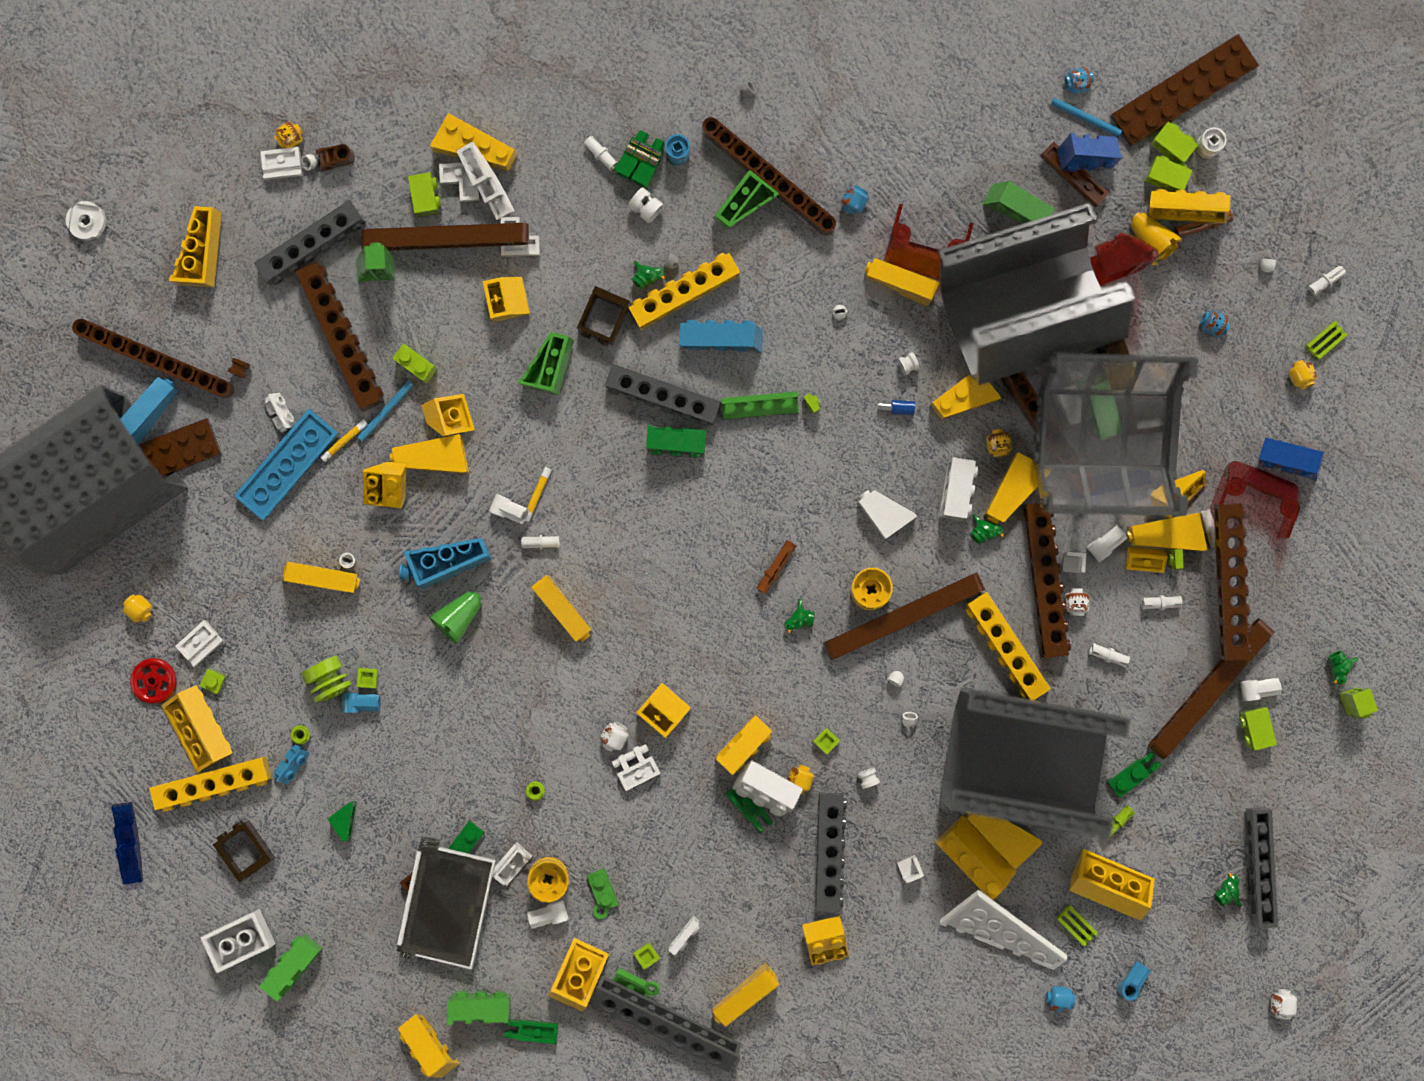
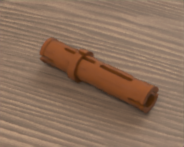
(1184, 231)
(776, 566)

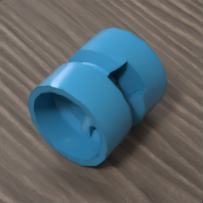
(677, 149)

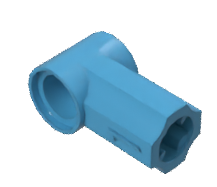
(360, 702)
(1135, 979)

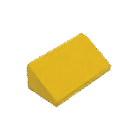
(1146, 559)

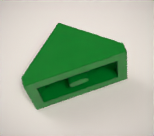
(343, 820)

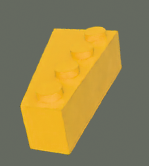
(456, 134)
(199, 249)

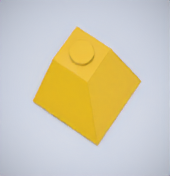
(448, 415)

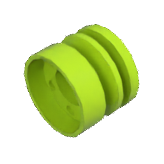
(326, 679)

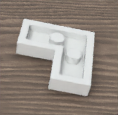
(456, 174)
(531, 249)

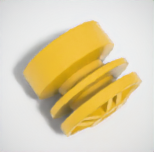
(868, 578)
(545, 890)

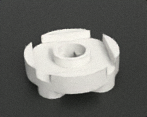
(78, 228)

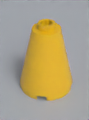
(1155, 234)

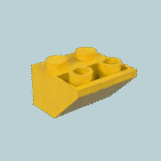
(506, 298)
(385, 485)
(663, 710)
(825, 940)

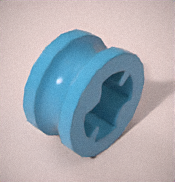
(404, 572)

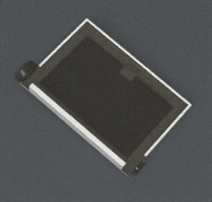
(445, 905)

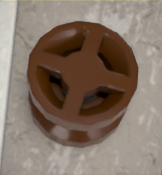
(238, 368)

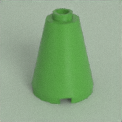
(457, 616)

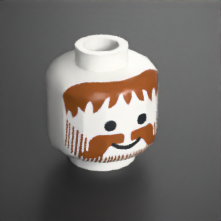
(1076, 602)
(614, 736)
(1283, 1004)

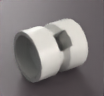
(1211, 142)
(651, 208)

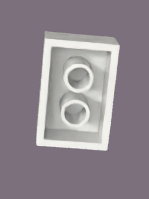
(958, 489)
(767, 789)
(238, 940)

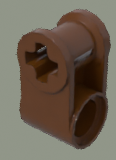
(331, 157)

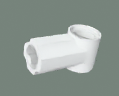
(506, 508)
(1103, 546)
(1256, 689)
(552, 913)

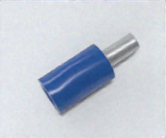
(899, 407)

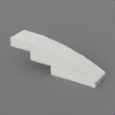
(485, 180)

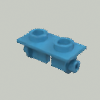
(286, 771)

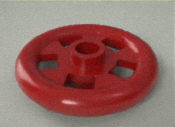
(138, 674)

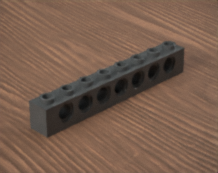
(665, 1023)

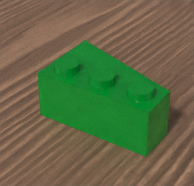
(675, 441)

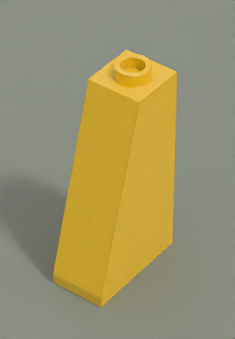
(905, 282)
(437, 455)
(1013, 489)
(1171, 533)
(320, 577)
(562, 608)
(1007, 839)
(745, 995)

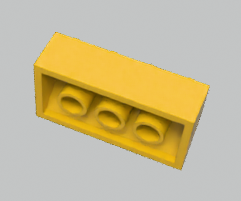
(1189, 206)
(196, 728)
(976, 857)
(1112, 885)

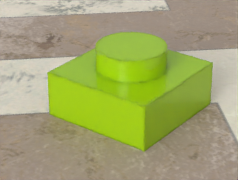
(812, 403)
(1175, 559)
(367, 678)
(213, 681)
(826, 740)
(646, 955)

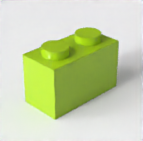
(1174, 143)
(1168, 174)
(424, 194)
(414, 363)
(1358, 702)
(1257, 728)

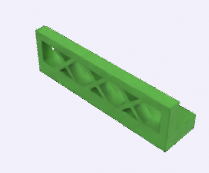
(760, 405)

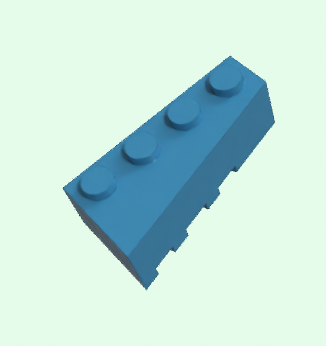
(721, 335)
(446, 560)

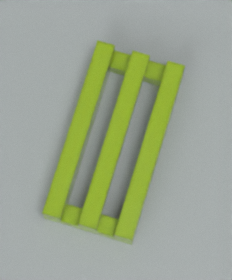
(1338, 330)
(1088, 937)

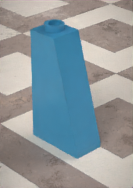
(148, 408)

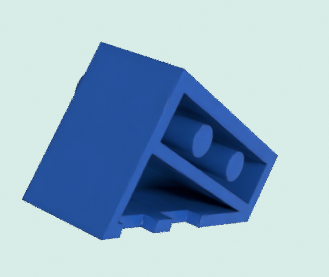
(1088, 152)
(1291, 458)

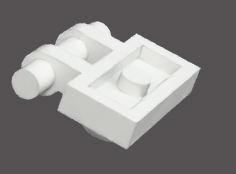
(639, 772)

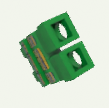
(640, 154)

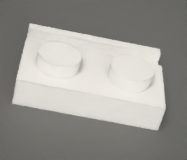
(281, 163)
(199, 643)
(680, 941)

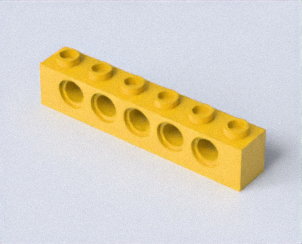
(722, 261)
(1038, 685)
(162, 793)

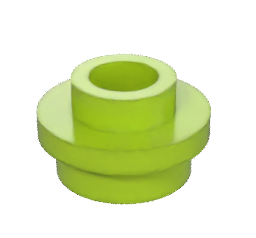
(294, 734)
(529, 793)

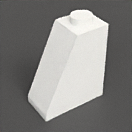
(884, 513)

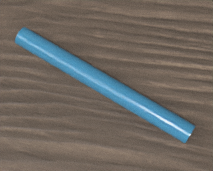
(1086, 117)
(385, 411)

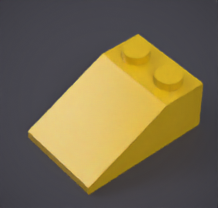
(578, 975)

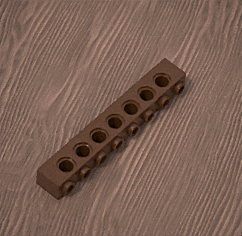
(307, 278)
(1224, 573)
(1041, 590)

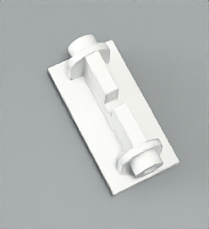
(276, 404)

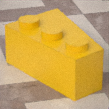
(964, 397)
(744, 745)
(426, 1047)

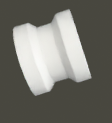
(908, 363)
(868, 778)

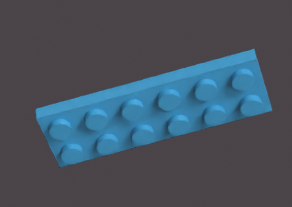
(286, 464)

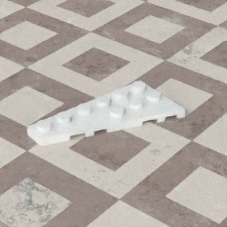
(1001, 929)

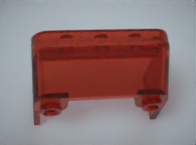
(914, 256)
(1121, 258)
(1239, 475)

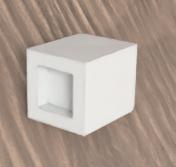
(1074, 562)
(910, 869)

